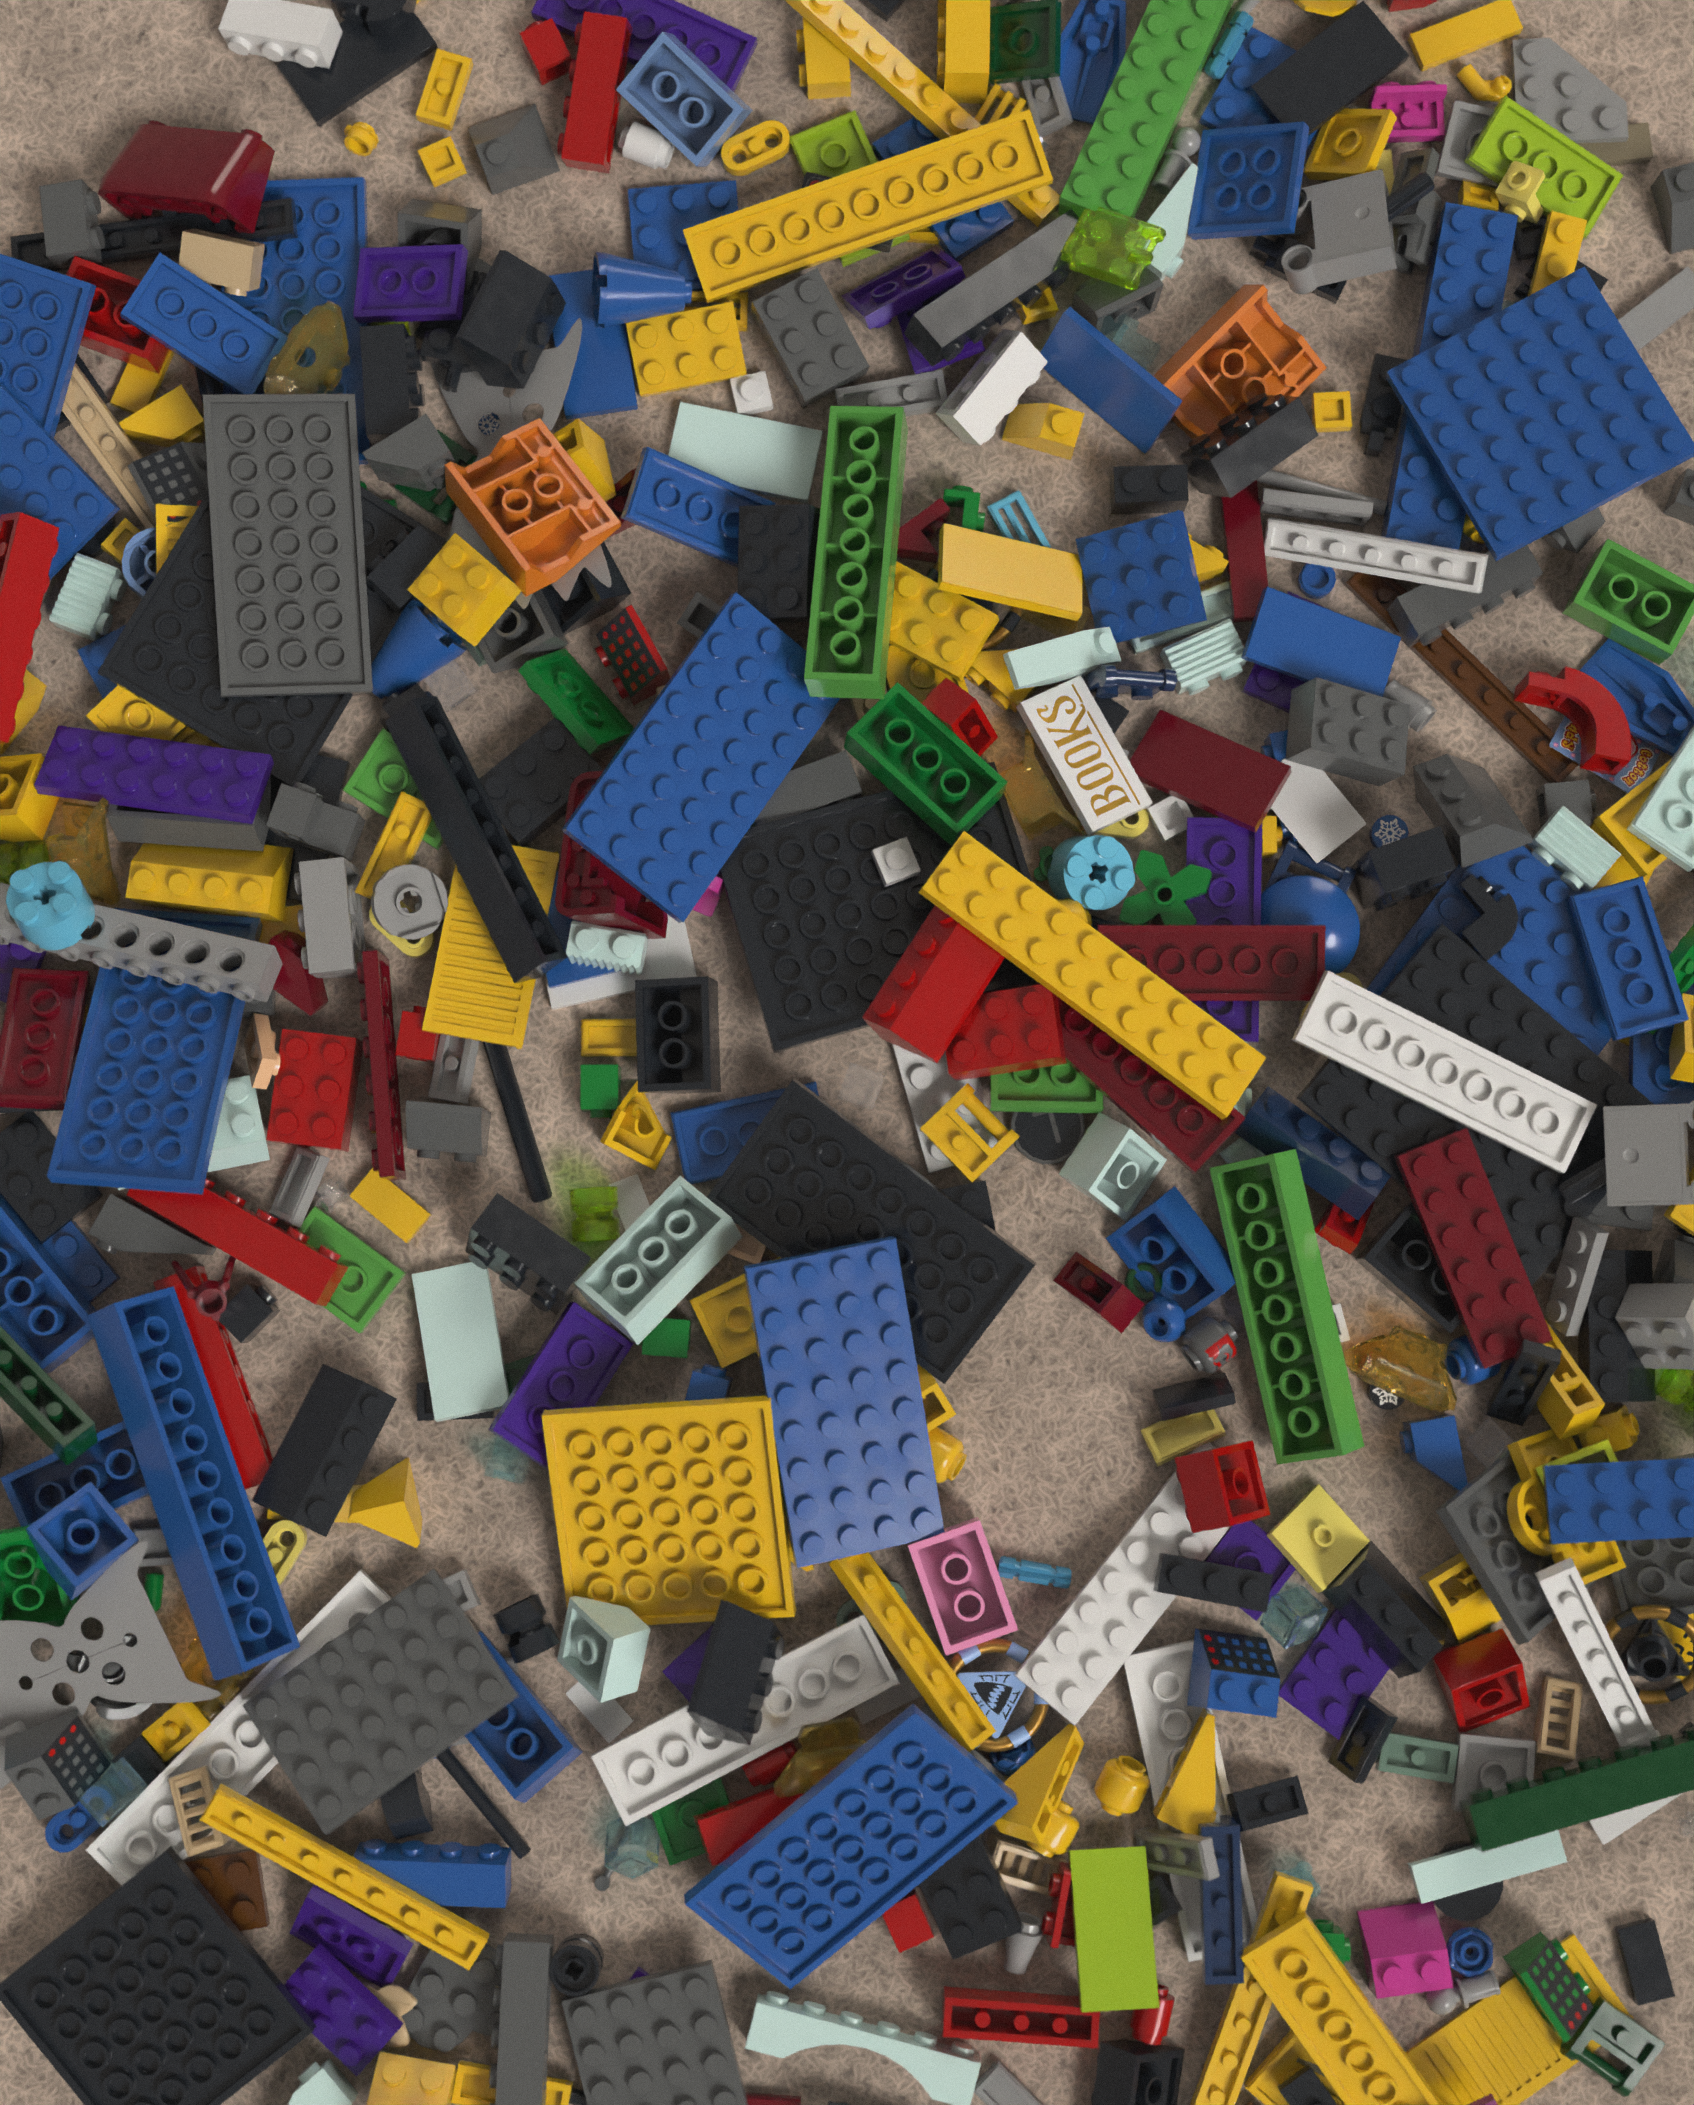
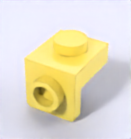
(1519, 190)

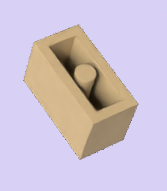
(222, 260)

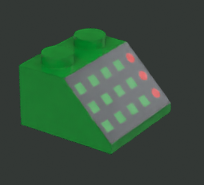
(1550, 1984)

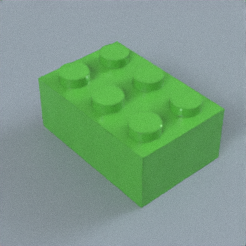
(1633, 602)

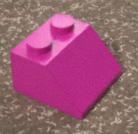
(1404, 1950)

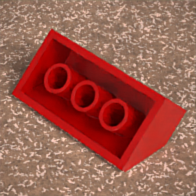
(933, 987)

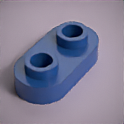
(82, 1823)

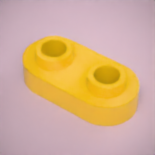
(752, 145)

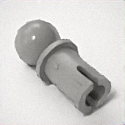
(1185, 143)
(1466, 1991)

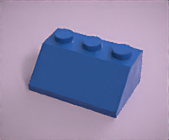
(1182, 1249)

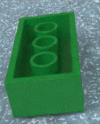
(924, 764)

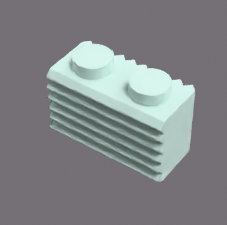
(88, 598)
(1205, 657)
(1573, 850)
(606, 947)

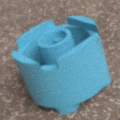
(1094, 855)
(50, 905)

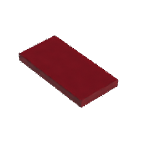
(1209, 770)
(41, 1036)

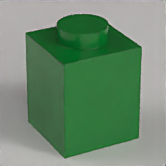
(600, 1090)
(668, 1339)

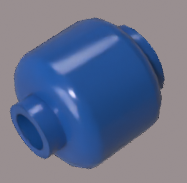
(1463, 1365)

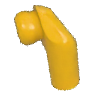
(1484, 89)

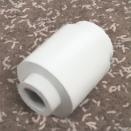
(646, 146)

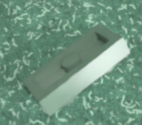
(1418, 1757)

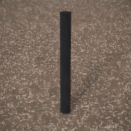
(483, 1803)

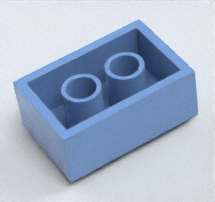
(684, 99)

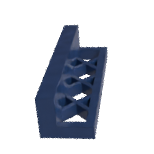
(1222, 1906)

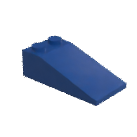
(523, 1740)

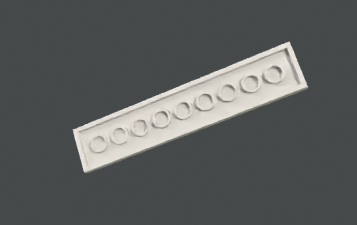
(228, 1747)

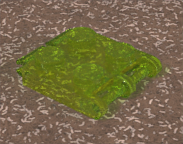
(1110, 246)

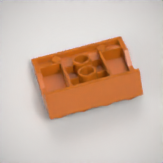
(1233, 359)
(531, 506)

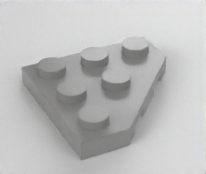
(1566, 93)

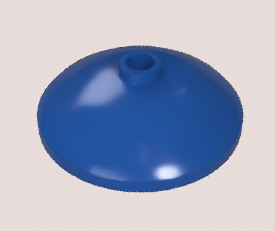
(1315, 902)

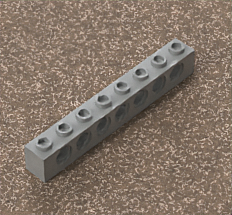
(151, 936)

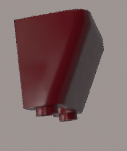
(190, 173)
(594, 892)

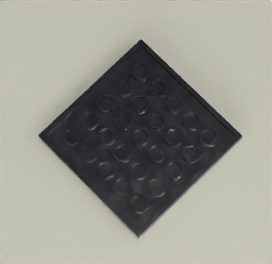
(155, 1997)

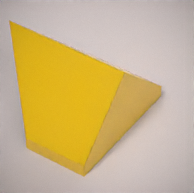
(637, 1130)
(390, 1504)

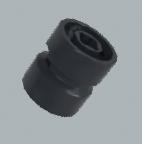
(526, 1628)
(576, 1964)

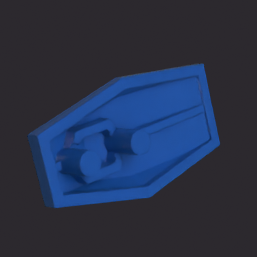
(1091, 55)
(1647, 695)

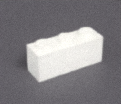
(281, 31)
(992, 387)

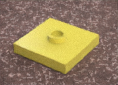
(1318, 1538)

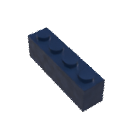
(1325, 1158)

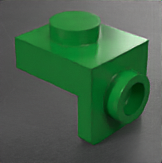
(965, 498)

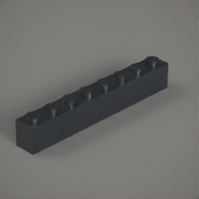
(475, 839)

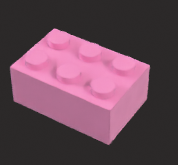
(962, 1586)

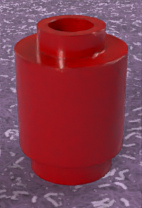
(769, 1765)
(1153, 2023)

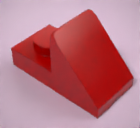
(1341, 1228)

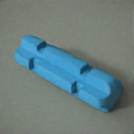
(1229, 45)
(1034, 1572)

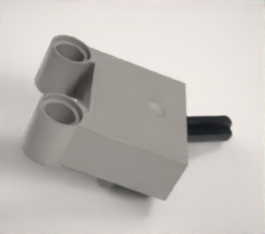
(1350, 229)
(1643, 1158)

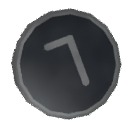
(1047, 1136)

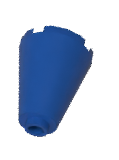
(634, 290)
(413, 650)

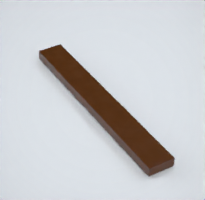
(1472, 683)

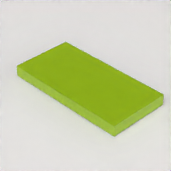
(833, 151)
(1574, 177)
(1113, 1929)

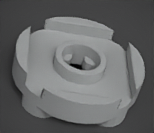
(419, 882)

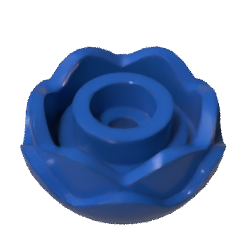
(1171, 1313)
(1011, 1760)
(1481, 1956)

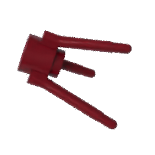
(209, 1295)

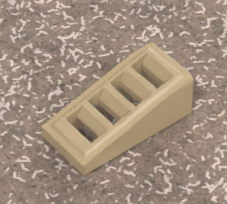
(1571, 1722)
(184, 1814)
(998, 1844)

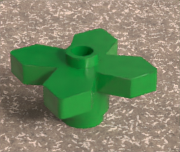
(1154, 874)

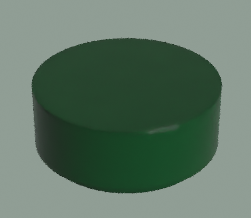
(1134, 1285)

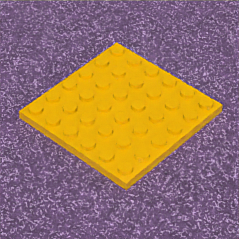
(671, 1507)

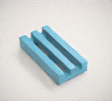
(1027, 514)

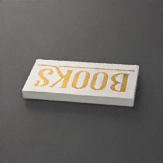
(1084, 755)

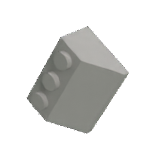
(330, 917)

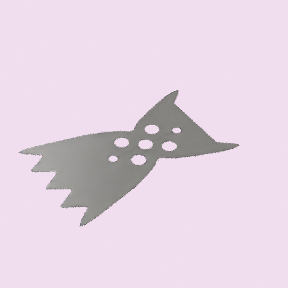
(546, 387)
(122, 1608)

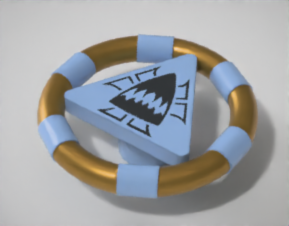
(998, 1693)

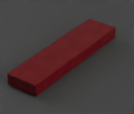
(1244, 551)

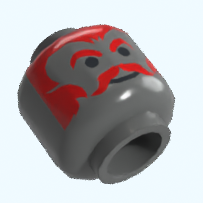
(1209, 1345)

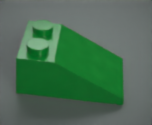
(26, 1585)

